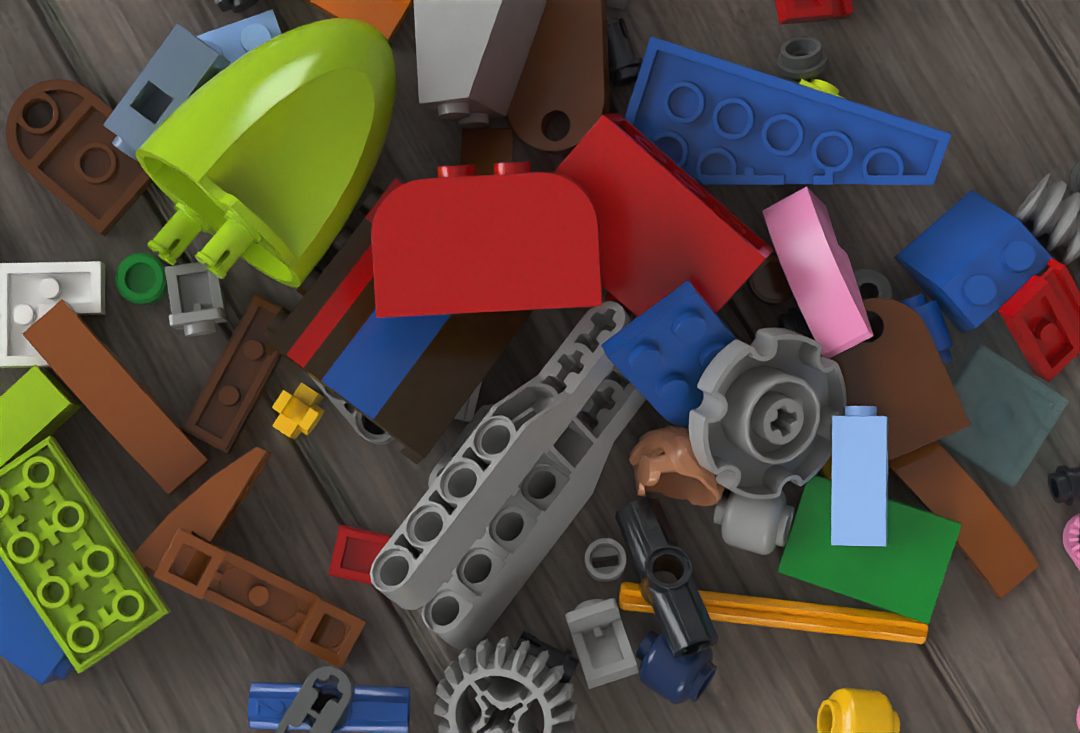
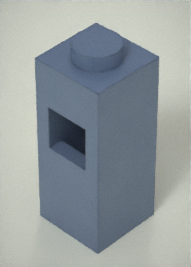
(164, 84)

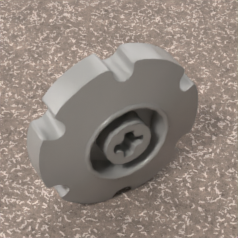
(767, 413)

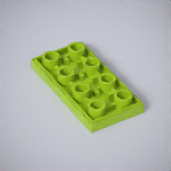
(71, 558)

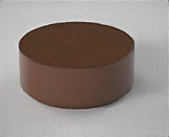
(769, 282)

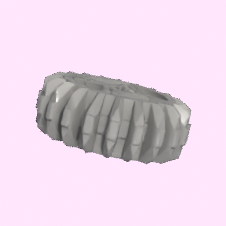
(487, 674)

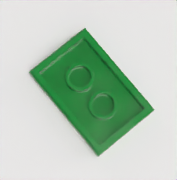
(894, 577)

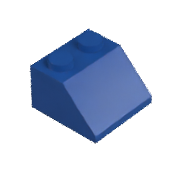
(973, 260)

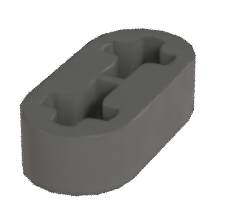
(308, 695)

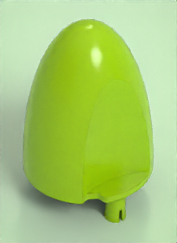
(275, 149)

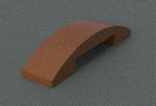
(985, 535)
(259, 596)

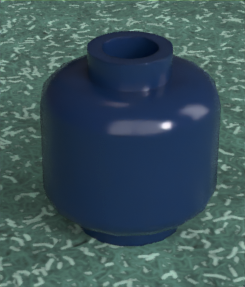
(674, 677)

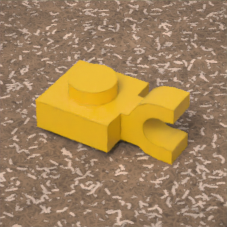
(298, 411)

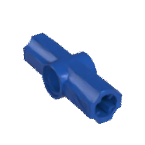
(370, 711)

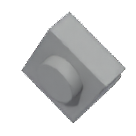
(195, 299)
(601, 642)

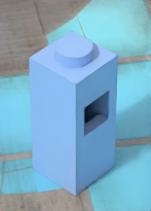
(859, 478)

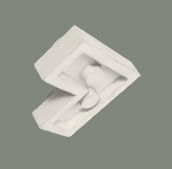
(35, 288)

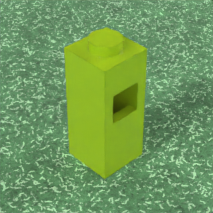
(32, 412)

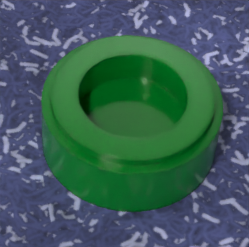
(141, 279)

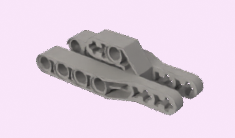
(498, 484)

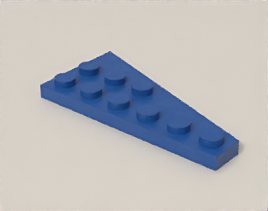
(760, 129)

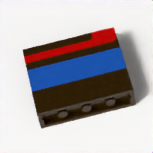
(393, 370)

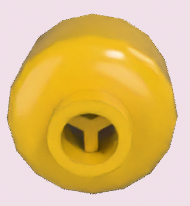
(857, 712)

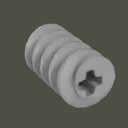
(1054, 216)

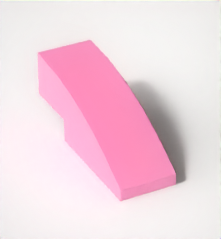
(818, 272)

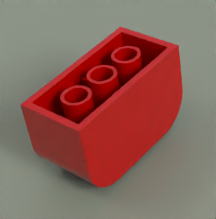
(658, 222)
(486, 243)

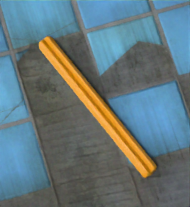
(794, 615)

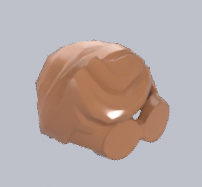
(668, 466)

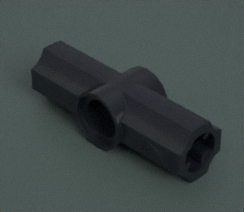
(675, 604)

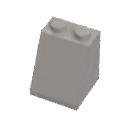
(472, 55)

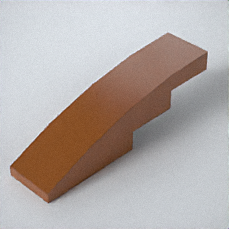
(116, 397)
(207, 509)

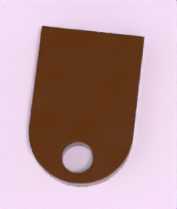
(564, 75)
(76, 153)
(903, 379)

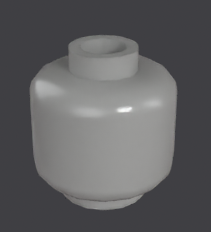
(754, 523)

